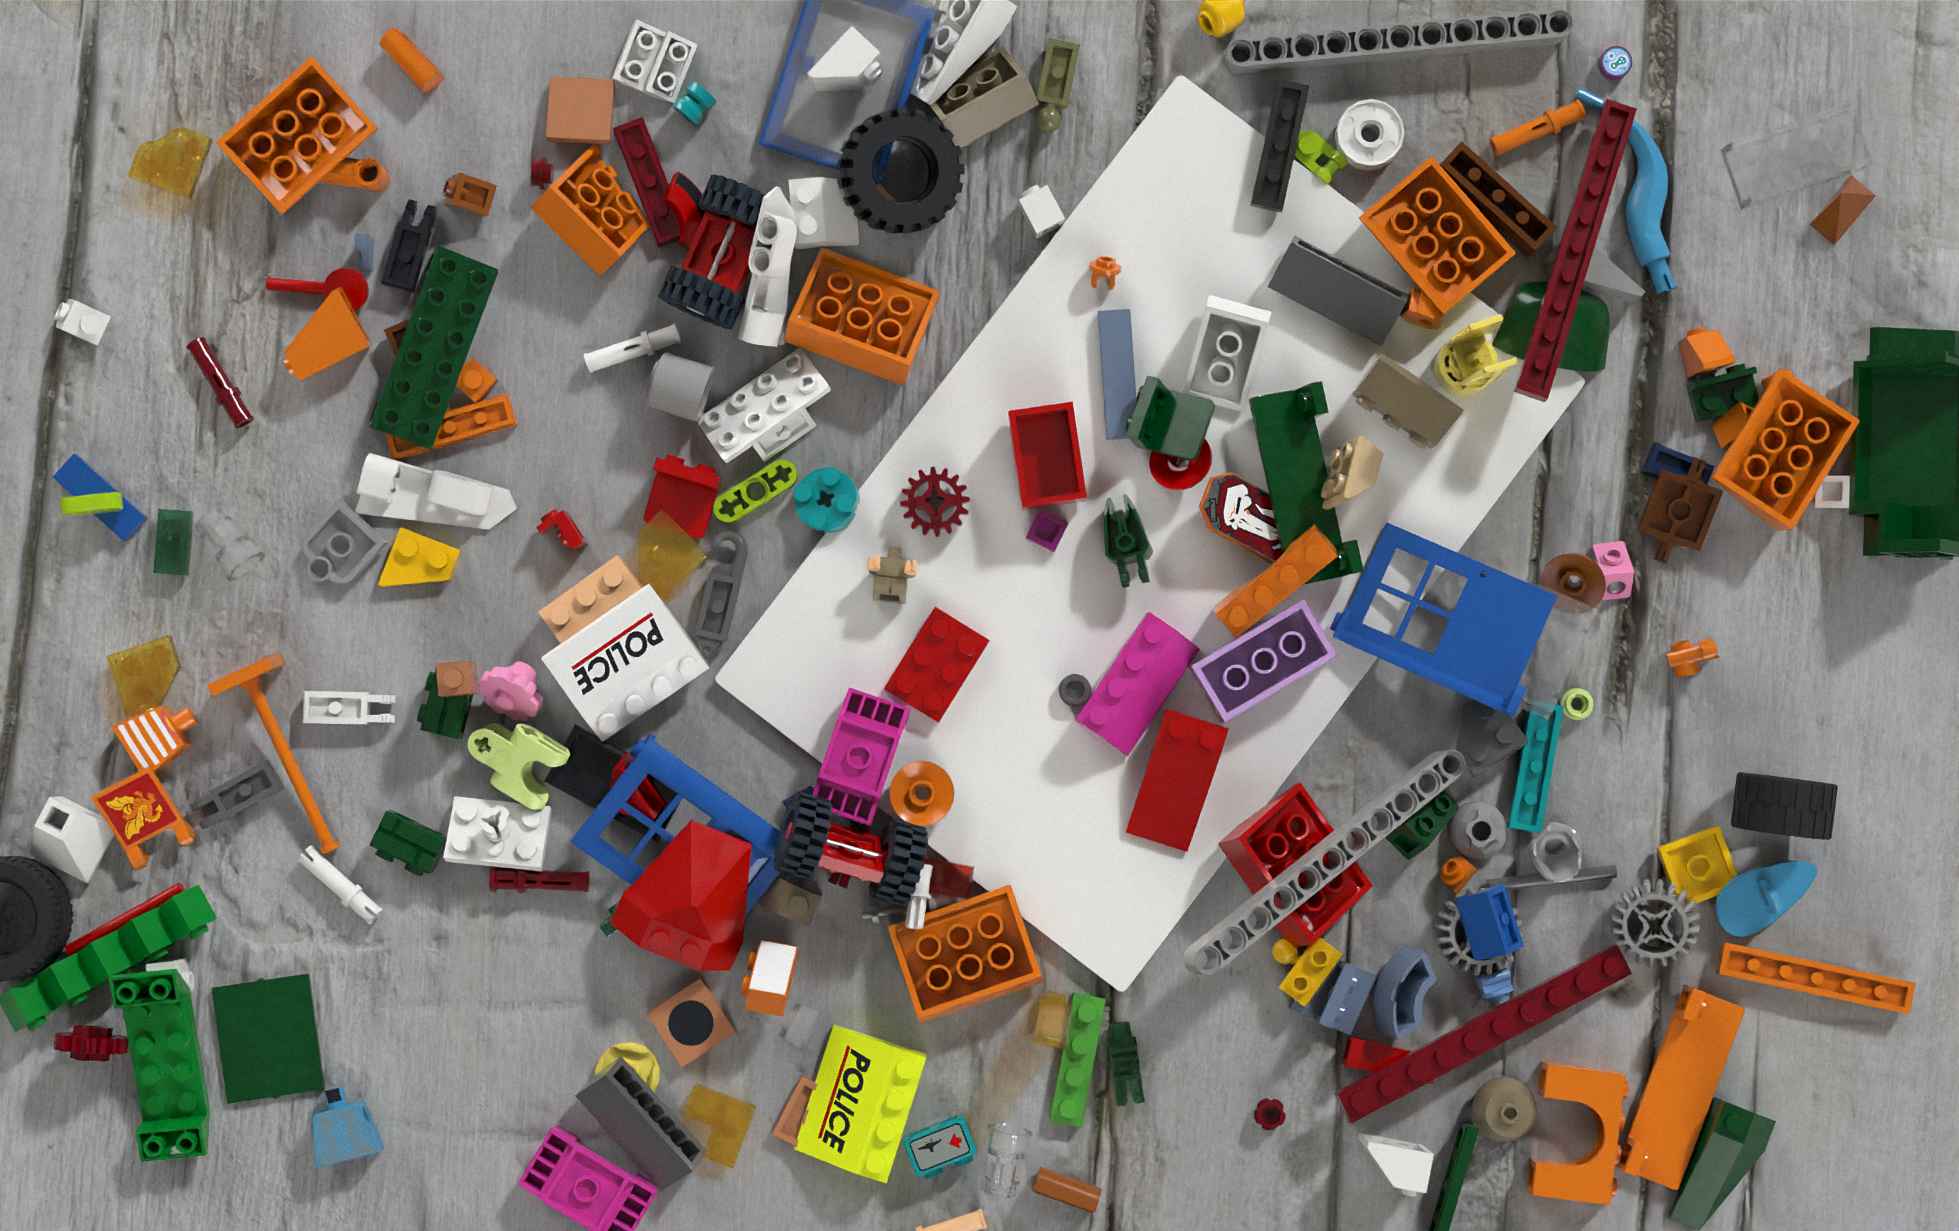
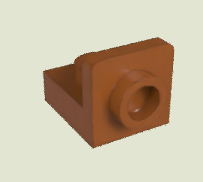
(469, 194)

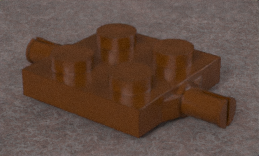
(1680, 509)

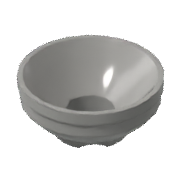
(1461, 830)

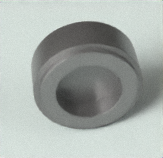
(1074, 690)

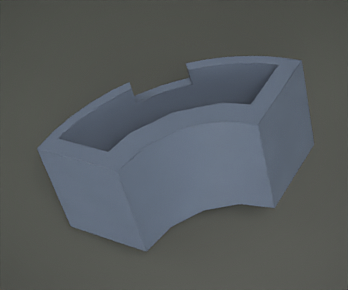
(1401, 992)

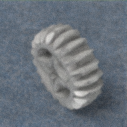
(1665, 933)
(1460, 952)

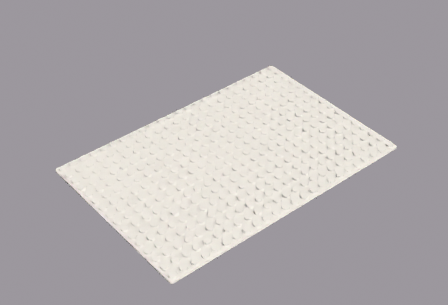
(1032, 786)

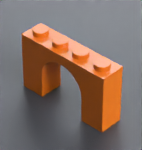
(1592, 1176)

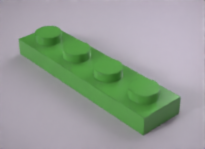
(1077, 1060)

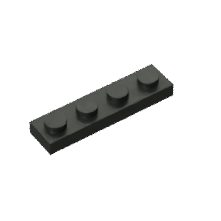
(1279, 145)

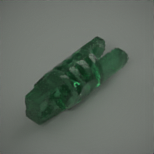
(1125, 1063)

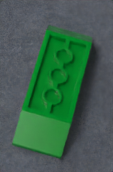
(164, 1063)

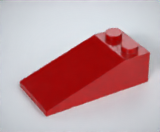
(1176, 779)

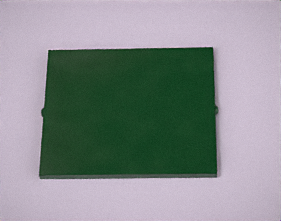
(268, 1038)

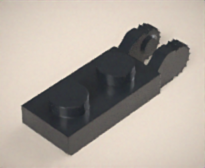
(408, 249)

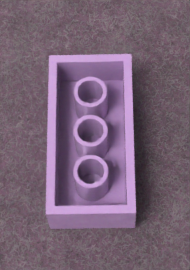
(1262, 661)

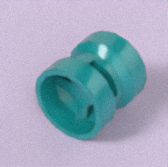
(689, 109)

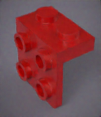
(683, 494)

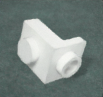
(81, 321)

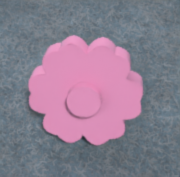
(511, 691)

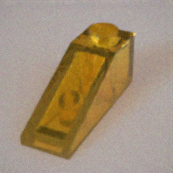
(1052, 1020)

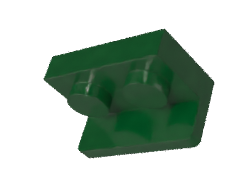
(1715, 395)

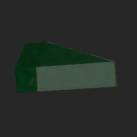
(1722, 1156)

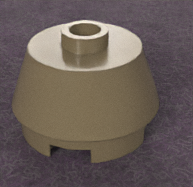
(1503, 1109)

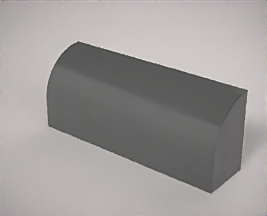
(1338, 291)
(641, 1124)

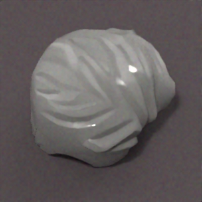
(1556, 852)

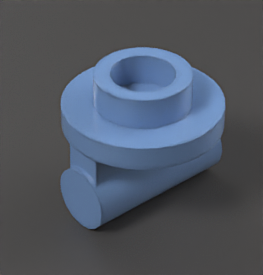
(1495, 985)

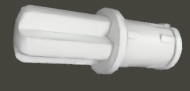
(917, 903)

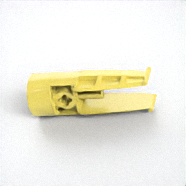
(1472, 360)

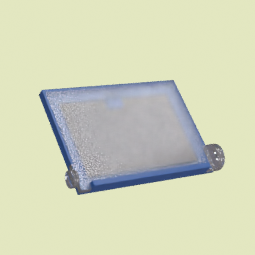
(819, 122)

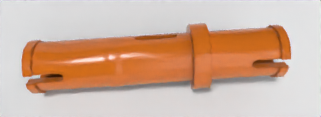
(1550, 122)

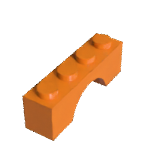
(1289, 572)

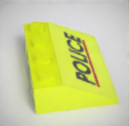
(860, 1103)

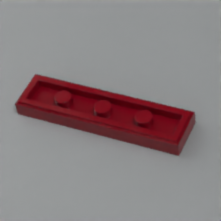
(648, 179)

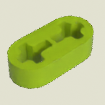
(91, 504)

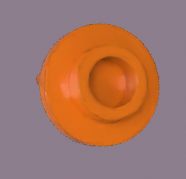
(1104, 267)

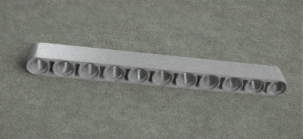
(1412, 34)
(1312, 866)

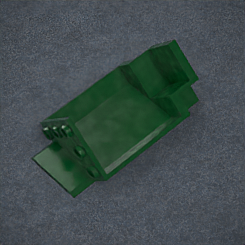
(1907, 443)

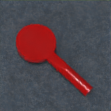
(349, 279)

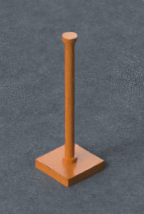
(249, 679)

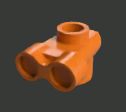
(1685, 657)

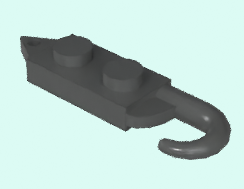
(721, 595)

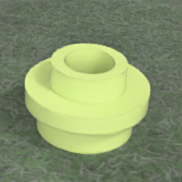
(1586, 704)

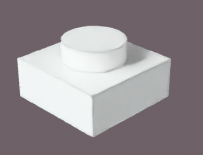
(1833, 492)

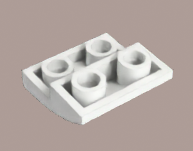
(654, 61)

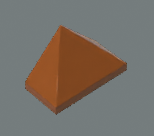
(1842, 210)

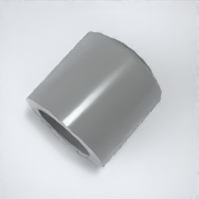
(680, 387)

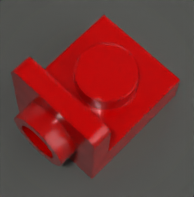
(568, 533)

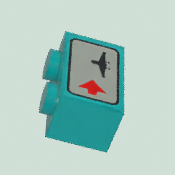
(940, 1146)

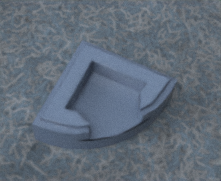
(366, 246)

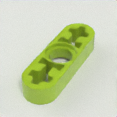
(739, 510)

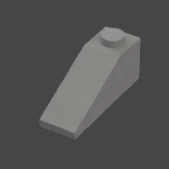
(1603, 276)

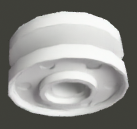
(1383, 121)

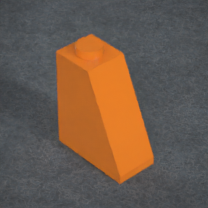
(326, 338)

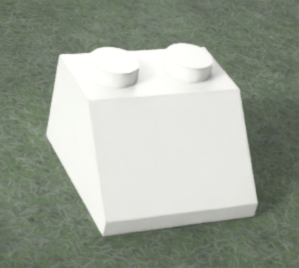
(847, 64)
(822, 214)
(1400, 1162)

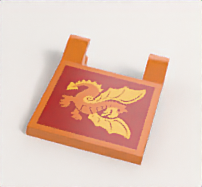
(140, 810)

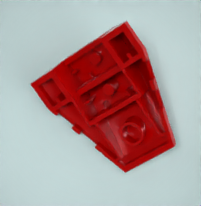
(690, 900)

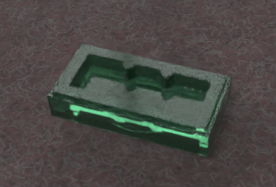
(173, 542)

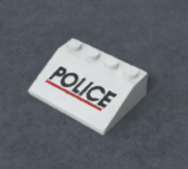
(625, 662)

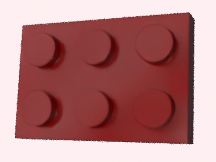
(936, 664)

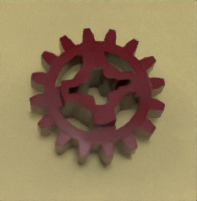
(950, 501)
(91, 1043)

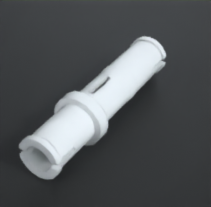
(632, 348)
(349, 893)

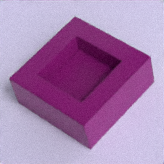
(1047, 530)

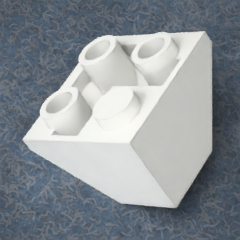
(70, 838)

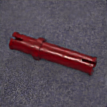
(226, 393)

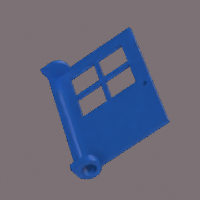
(1486, 634)
(725, 813)

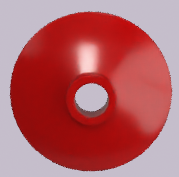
(1168, 474)

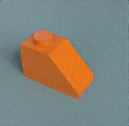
(1704, 352)

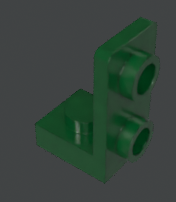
(1423, 826)

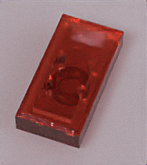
(950, 878)

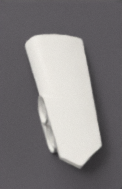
(769, 262)
(433, 496)

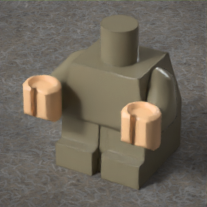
(891, 576)

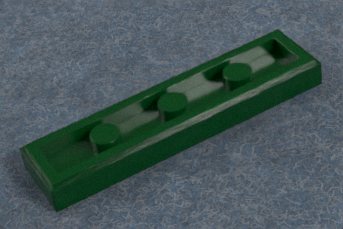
(1454, 1177)

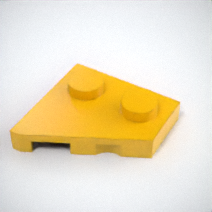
(418, 560)

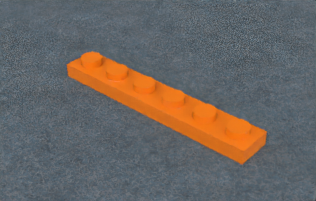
(1815, 978)

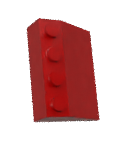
(1273, 842)

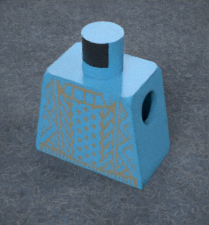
(344, 1130)

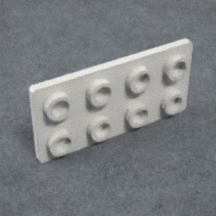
(767, 410)

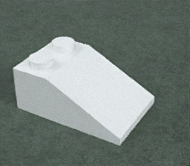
(1226, 352)

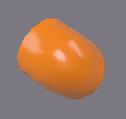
(1421, 311)

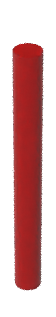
(121, 920)

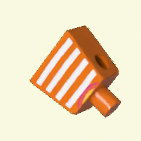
(156, 736)

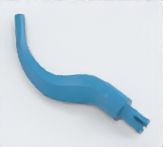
(1645, 201)

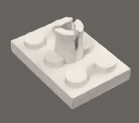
(497, 834)

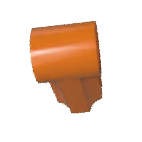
(353, 173)

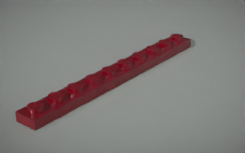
(1575, 251)
(1482, 1033)

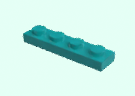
(1534, 771)

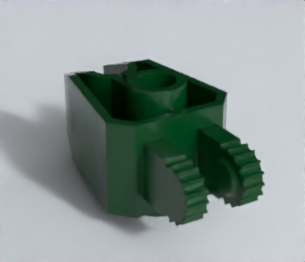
(1126, 541)

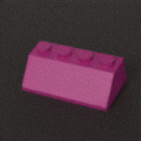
(1137, 683)

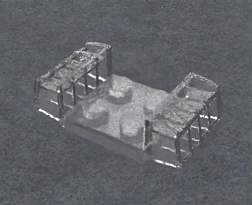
(1555, 653)

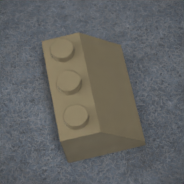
(984, 98)
(1406, 402)

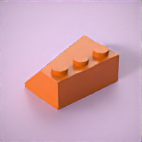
(592, 211)

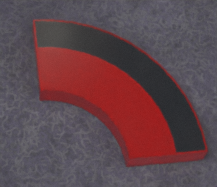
(683, 199)

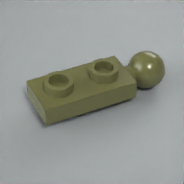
(1056, 82)

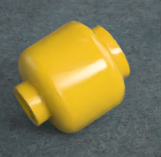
(1220, 16)

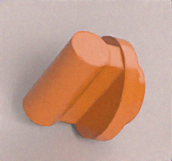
(1457, 873)

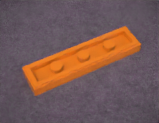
(461, 425)

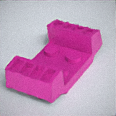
(860, 755)
(586, 1184)

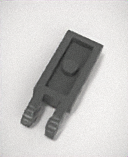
(240, 793)

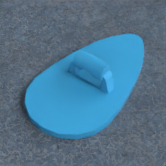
(1762, 895)

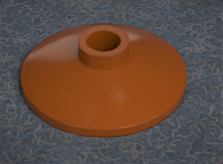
(1592, 584)

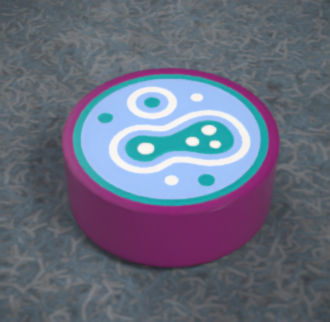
(1615, 63)

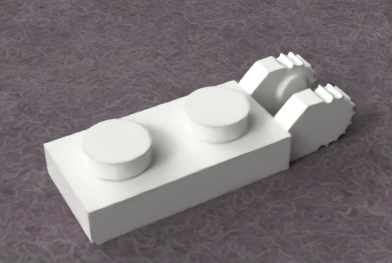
(343, 707)

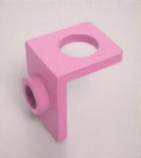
(1616, 567)

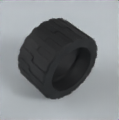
(1784, 806)

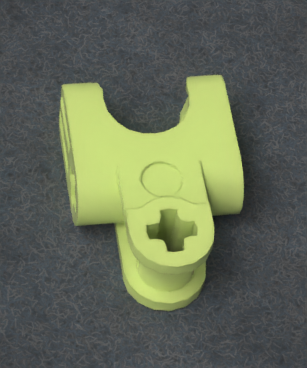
(512, 759)

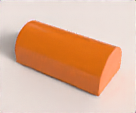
(411, 60)

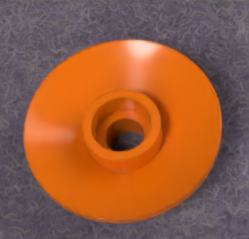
(904, 797)

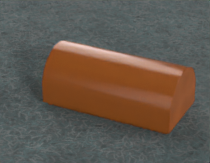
(1066, 1190)

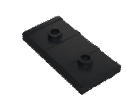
(589, 776)

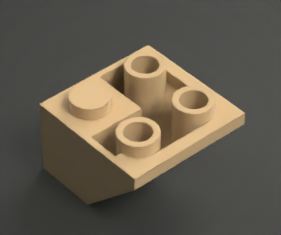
(1353, 470)

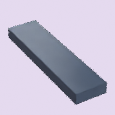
(1117, 370)

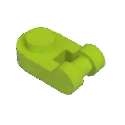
(1310, 148)

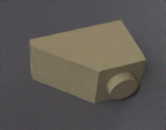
(791, 900)

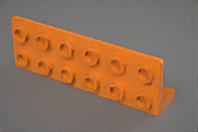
(1680, 1087)

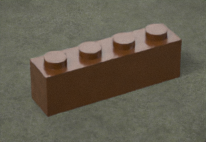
(1498, 200)

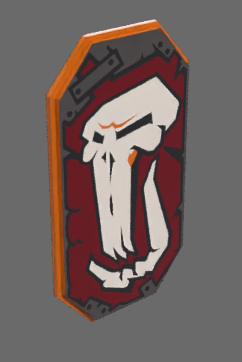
(1241, 515)

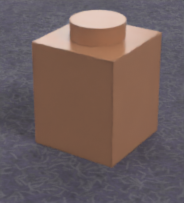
(456, 678)

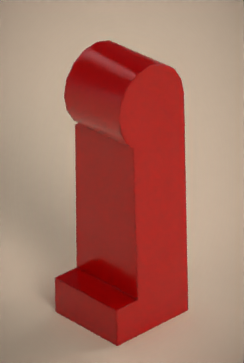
(1370, 1054)

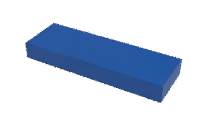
(82, 479)

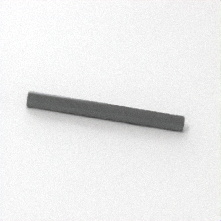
(1536, 880)

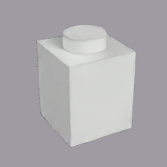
(1040, 210)

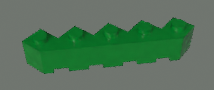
(112, 954)

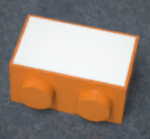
(770, 977)

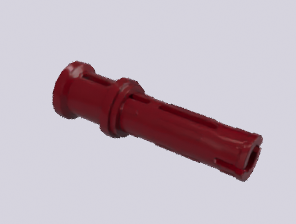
(546, 879)

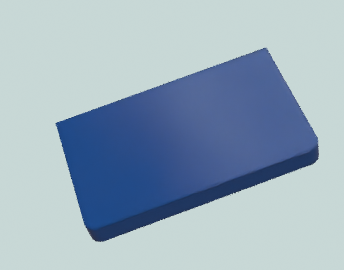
(1489, 923)

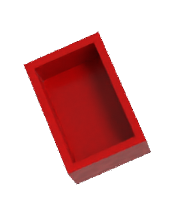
(1047, 455)

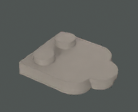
(340, 546)

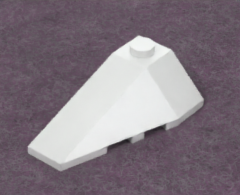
(959, 40)

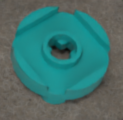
(810, 493)

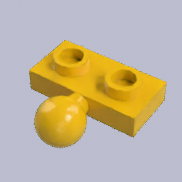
(1308, 970)

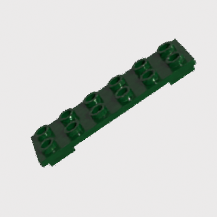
(434, 347)
(1298, 471)

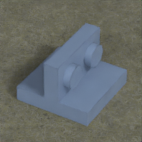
(1339, 998)

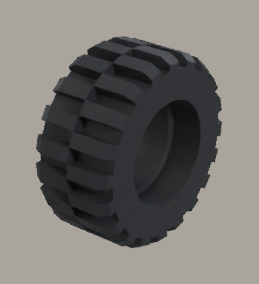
(942, 163)

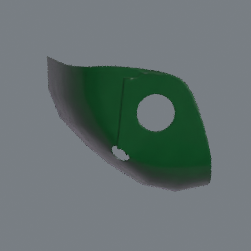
(1587, 337)

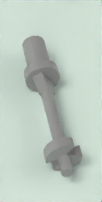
(932, 904)

